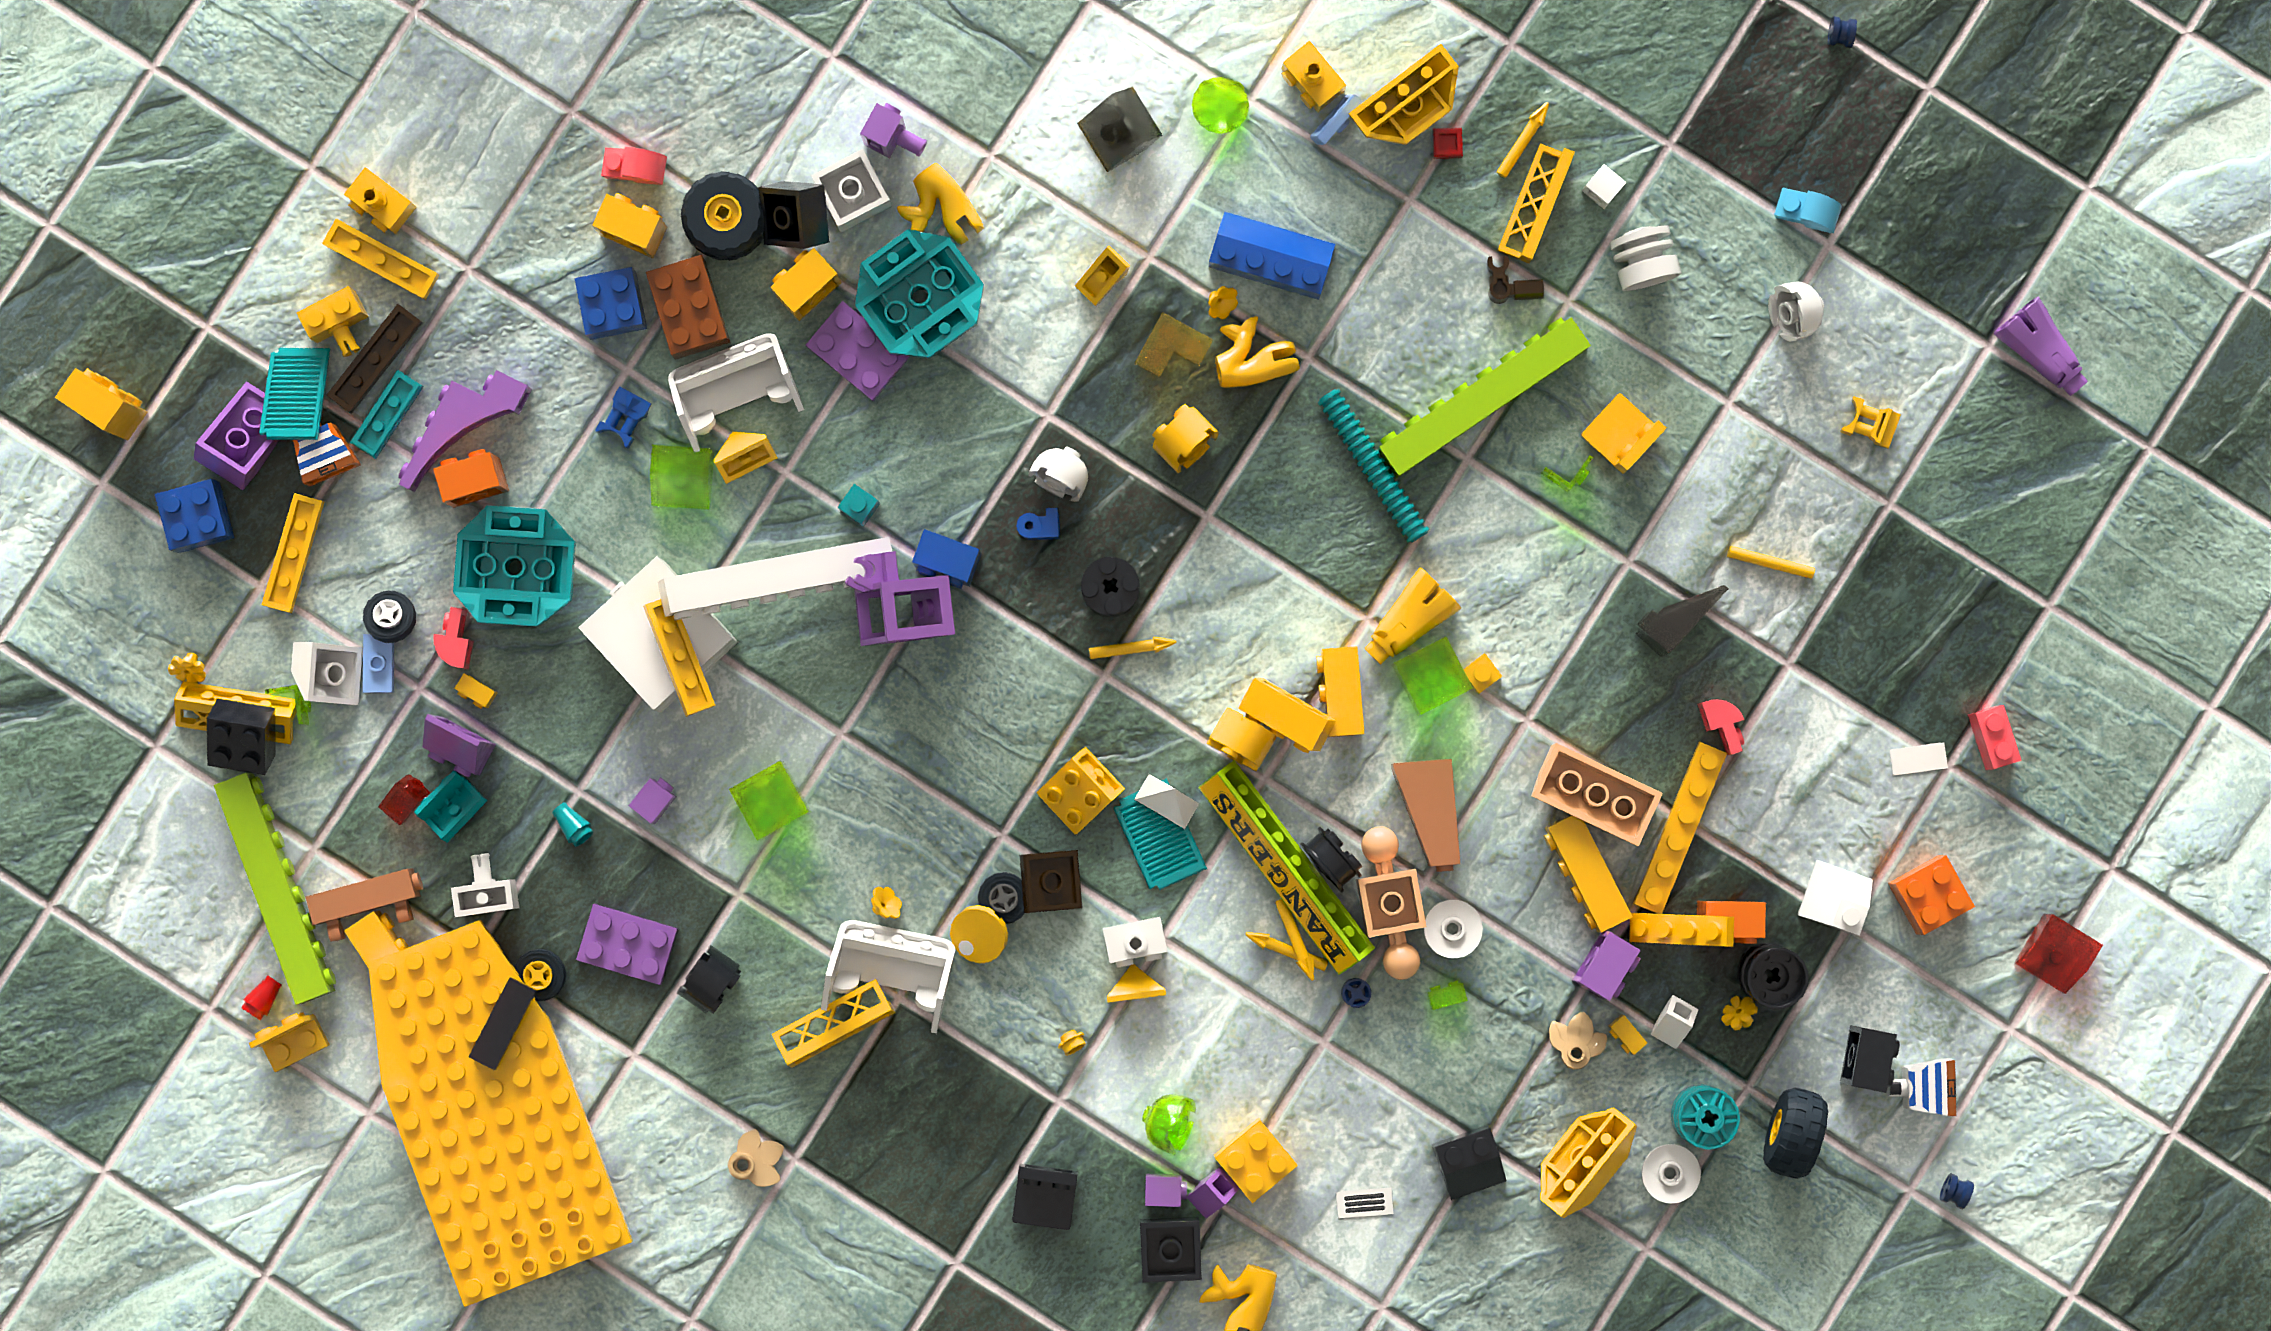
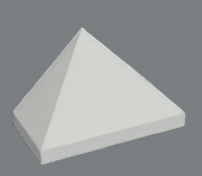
(1166, 801)

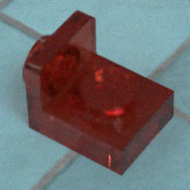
(403, 799)

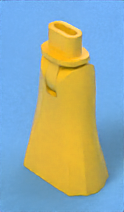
(1412, 616)

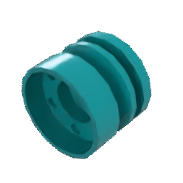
(1690, 1108)

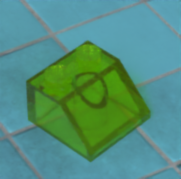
(681, 477)

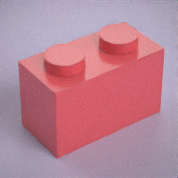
(1994, 737)

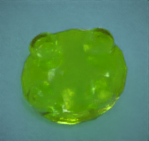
(1220, 105)

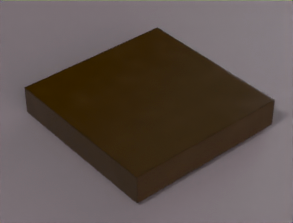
(1050, 881)

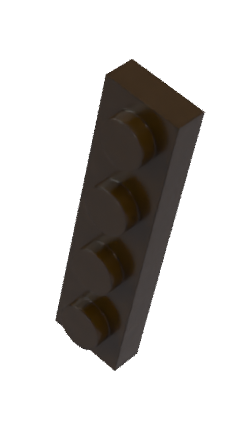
(374, 358)

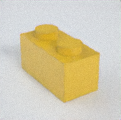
(475, 690)
(1627, 1034)

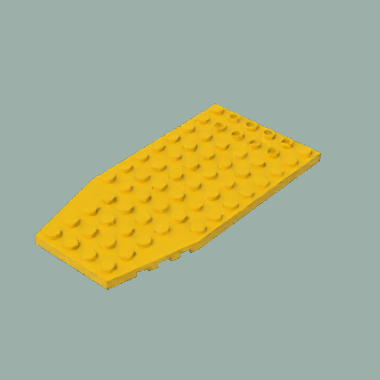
(493, 1150)

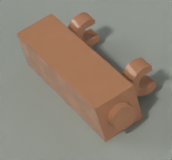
(365, 896)

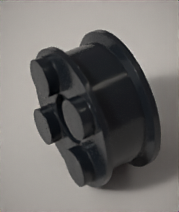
(1330, 859)

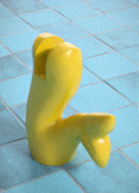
(934, 184)
(1236, 372)
(1254, 1281)

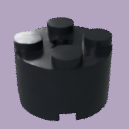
(1109, 570)
(709, 979)

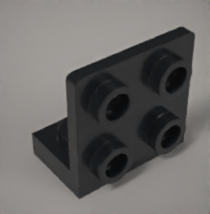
(1044, 1196)

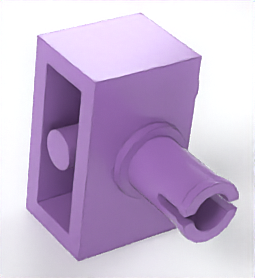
(887, 129)

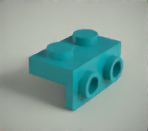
(450, 805)

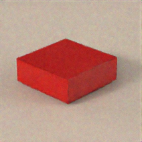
(1447, 143)

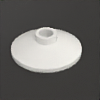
(1467, 934)
(1683, 1182)

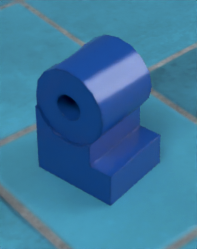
(1040, 528)

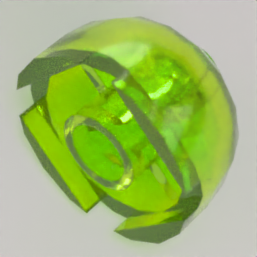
(1168, 1122)

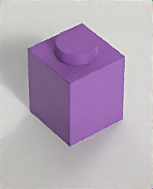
(653, 799)
(1165, 1190)
(1213, 1192)

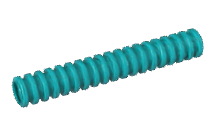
(1373, 465)

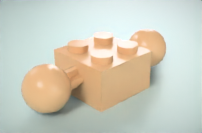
(1390, 903)

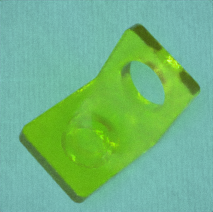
(1578, 478)
(302, 706)

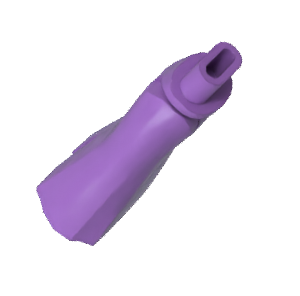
(2040, 343)

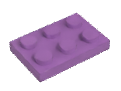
(855, 351)
(627, 944)

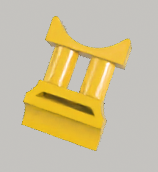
(1883, 428)

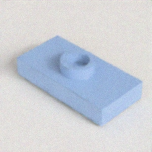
(1336, 120)
(377, 666)

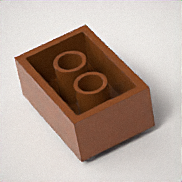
(688, 307)

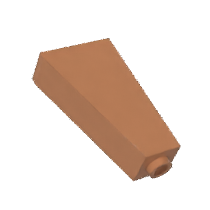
(1430, 802)

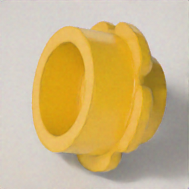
(1072, 1042)

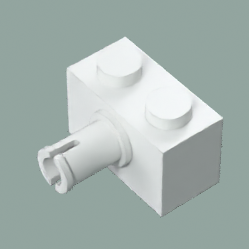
(485, 893)
(1135, 940)

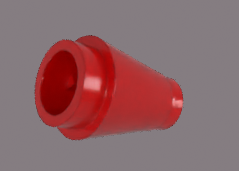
(261, 998)

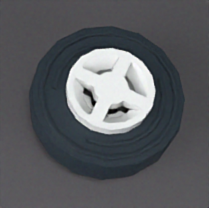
(384, 607)

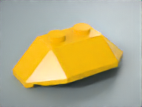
(1410, 100)
(1585, 1160)

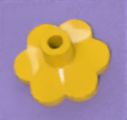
(1222, 302)
(886, 903)

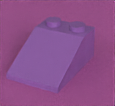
(233, 439)
(456, 744)

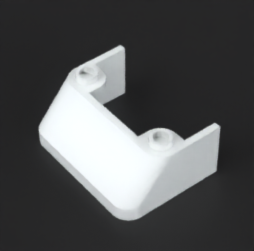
(729, 381)
(893, 958)

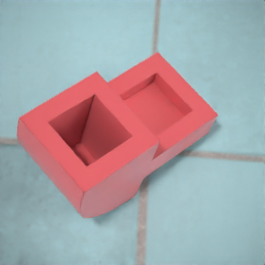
(634, 165)
(452, 646)
(1723, 715)

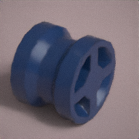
(1842, 32)
(1360, 995)
(1956, 1191)

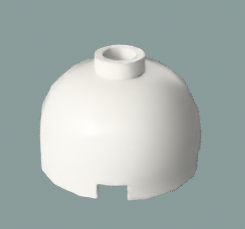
(1796, 310)
(1060, 472)

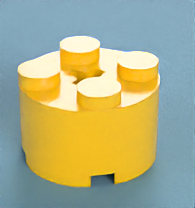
(1184, 438)
(1241, 739)

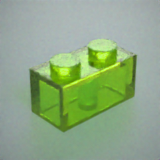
(1446, 996)

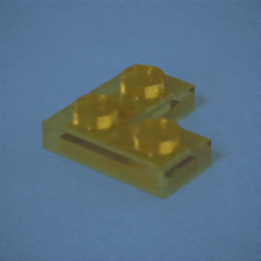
(1172, 337)

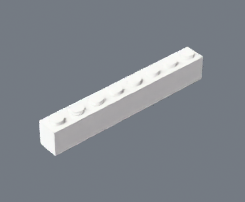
(765, 579)

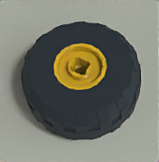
(723, 216)
(1795, 1133)

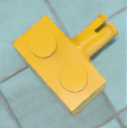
(1312, 77)
(379, 200)
(333, 318)

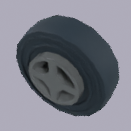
(1006, 905)

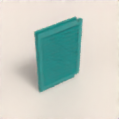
(294, 394)
(1160, 846)

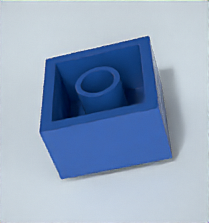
(610, 303)
(194, 516)
(946, 557)

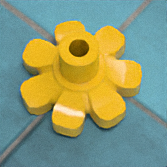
(187, 668)
(1739, 1013)

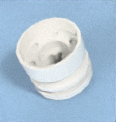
(1645, 258)

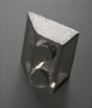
(1119, 128)

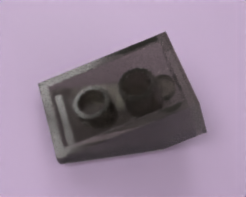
(1669, 625)

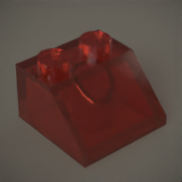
(2058, 953)

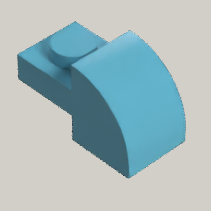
(1808, 208)

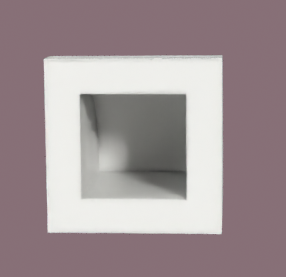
(1603, 186)
(1674, 1022)

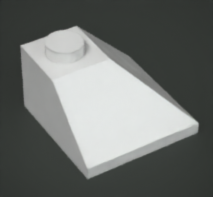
(327, 672)
(1837, 898)

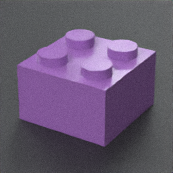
(1607, 966)

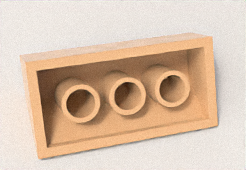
(1596, 794)

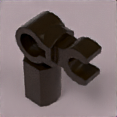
(1501, 290)

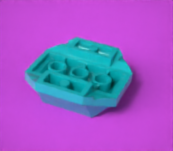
(912, 264)
(483, 562)

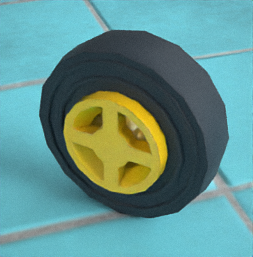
(542, 961)

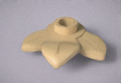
(1577, 1036)
(760, 1159)

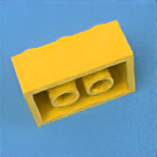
(102, 403)

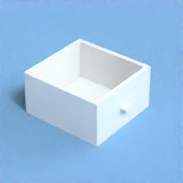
(628, 643)

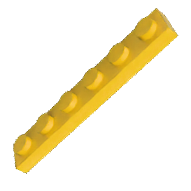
(1680, 828)

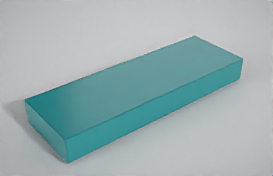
(386, 414)

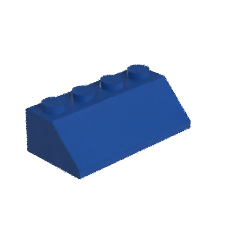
(1271, 255)

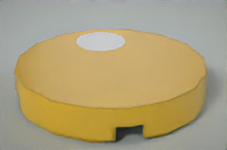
(979, 934)

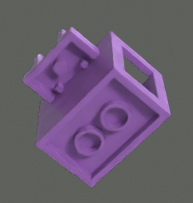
(929, 601)

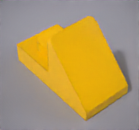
(1102, 275)

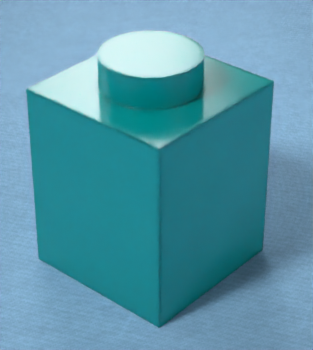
(858, 505)

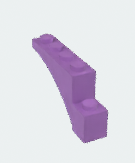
(459, 414)

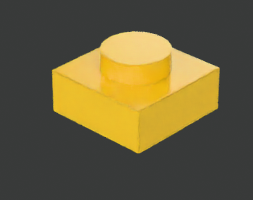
(1482, 673)

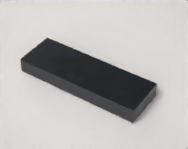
(502, 1023)

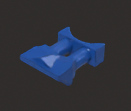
(630, 405)

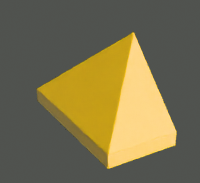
(743, 454)
(1135, 985)

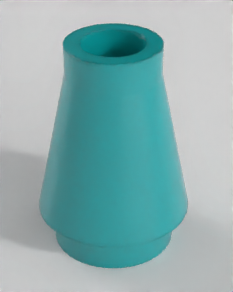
(574, 826)

